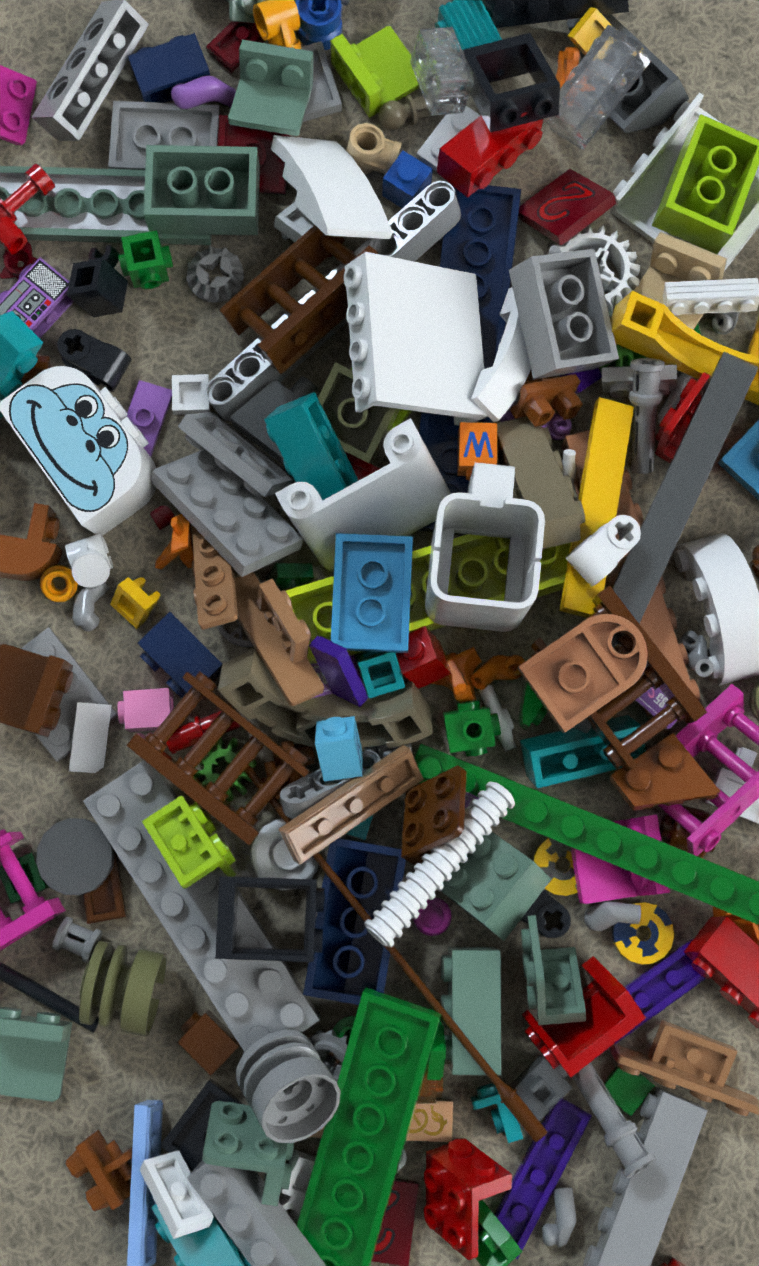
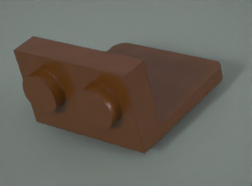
(32, 689)
(433, 814)

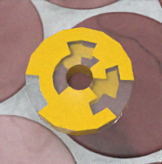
(546, 857)

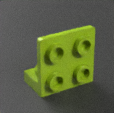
(374, 68)
(186, 841)

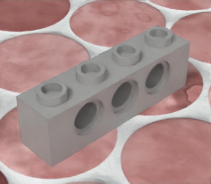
(90, 70)

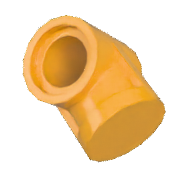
(278, 22)

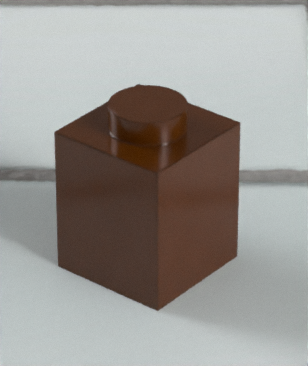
(207, 1041)

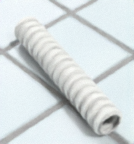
(438, 865)

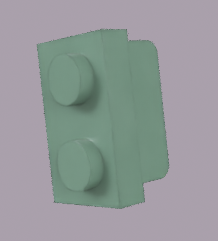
(552, 980)
(33, 1054)
(239, 1142)

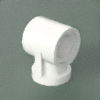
(89, 561)

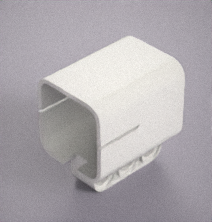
(491, 512)

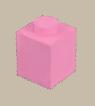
(145, 708)

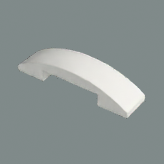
(501, 384)

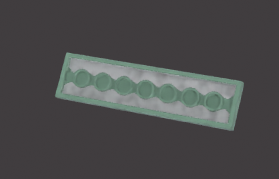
(86, 206)

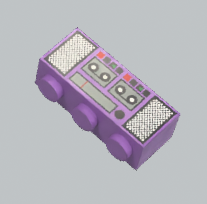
(37, 297)

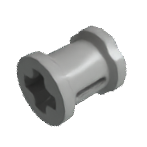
(69, 929)

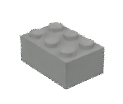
(563, 313)

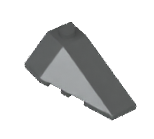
(652, 96)

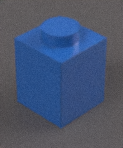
(406, 179)

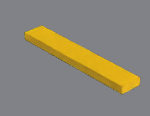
(598, 493)

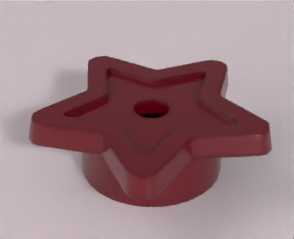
(11, 269)

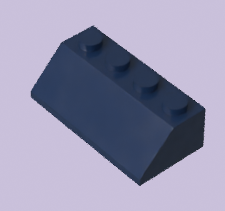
(350, 954)

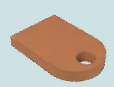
(584, 670)

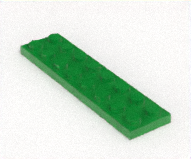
(369, 1128)

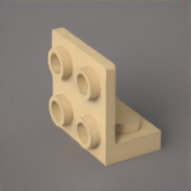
(677, 262)

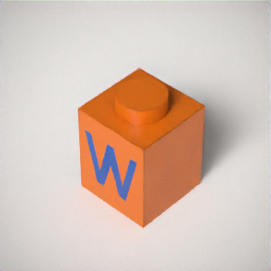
(475, 444)

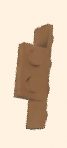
(214, 584)
(277, 637)
(691, 1062)

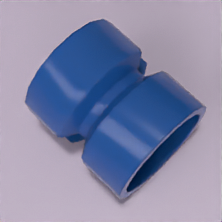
(319, 21)

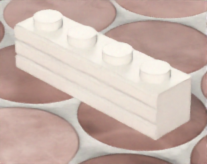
(712, 296)

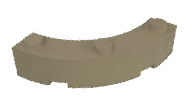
(381, 720)

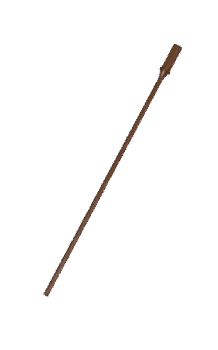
(507, 1094)

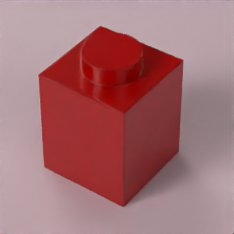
(424, 659)

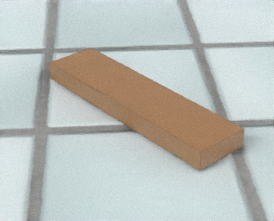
(351, 804)

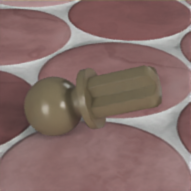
(394, 114)

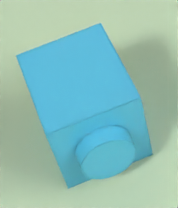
(339, 748)

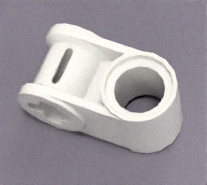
(602, 551)

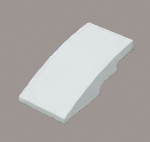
(331, 188)

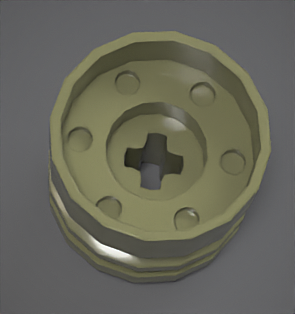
(115, 986)

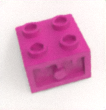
(15, 105)
(604, 881)

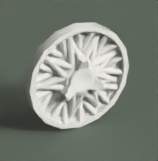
(272, 858)

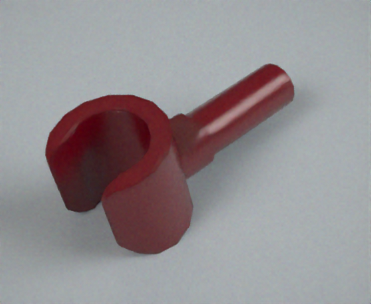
(162, 516)

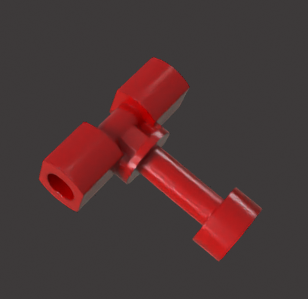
(10, 235)

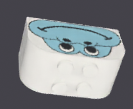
(83, 445)

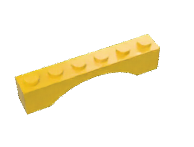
(658, 334)

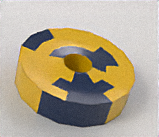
(655, 946)

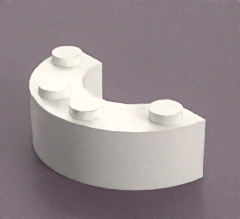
(731, 604)

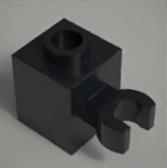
(97, 284)

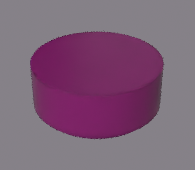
(434, 918)

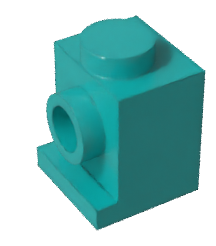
(379, 672)

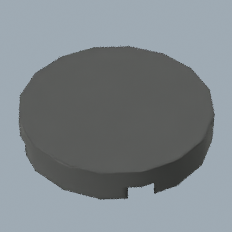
(74, 857)

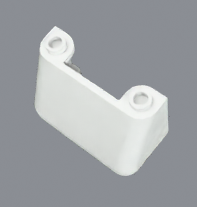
(387, 502)

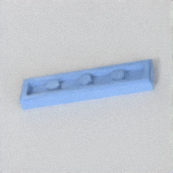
(142, 1220)

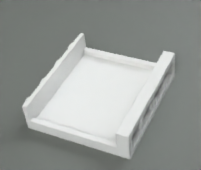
(642, 194)
(413, 336)

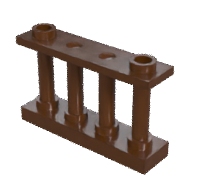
(306, 322)
(657, 674)
(183, 771)

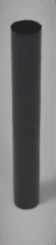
(43, 995)

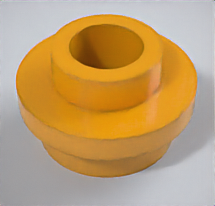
(49, 589)

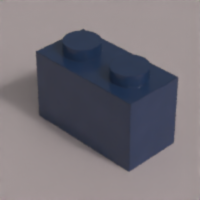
(168, 64)
(177, 652)

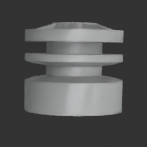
(287, 1086)

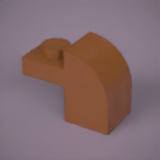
(30, 557)

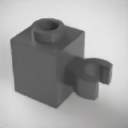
(541, 1086)

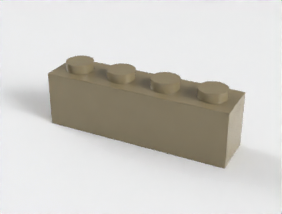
(540, 478)

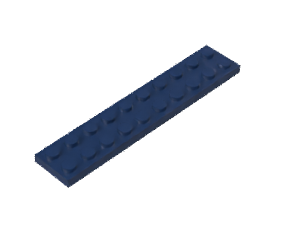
(482, 246)

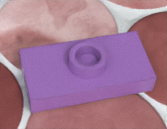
(149, 411)

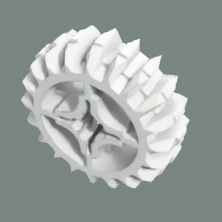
(605, 248)

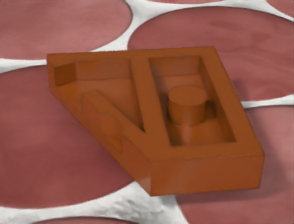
(664, 776)

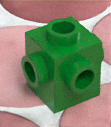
(145, 260)
(458, 721)

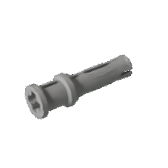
(645, 400)
(619, 1133)

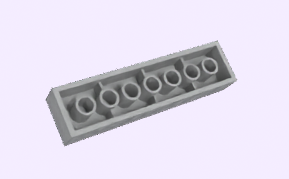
(248, 994)

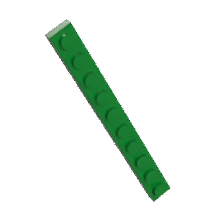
(609, 840)

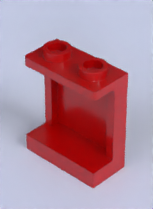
(609, 1017)

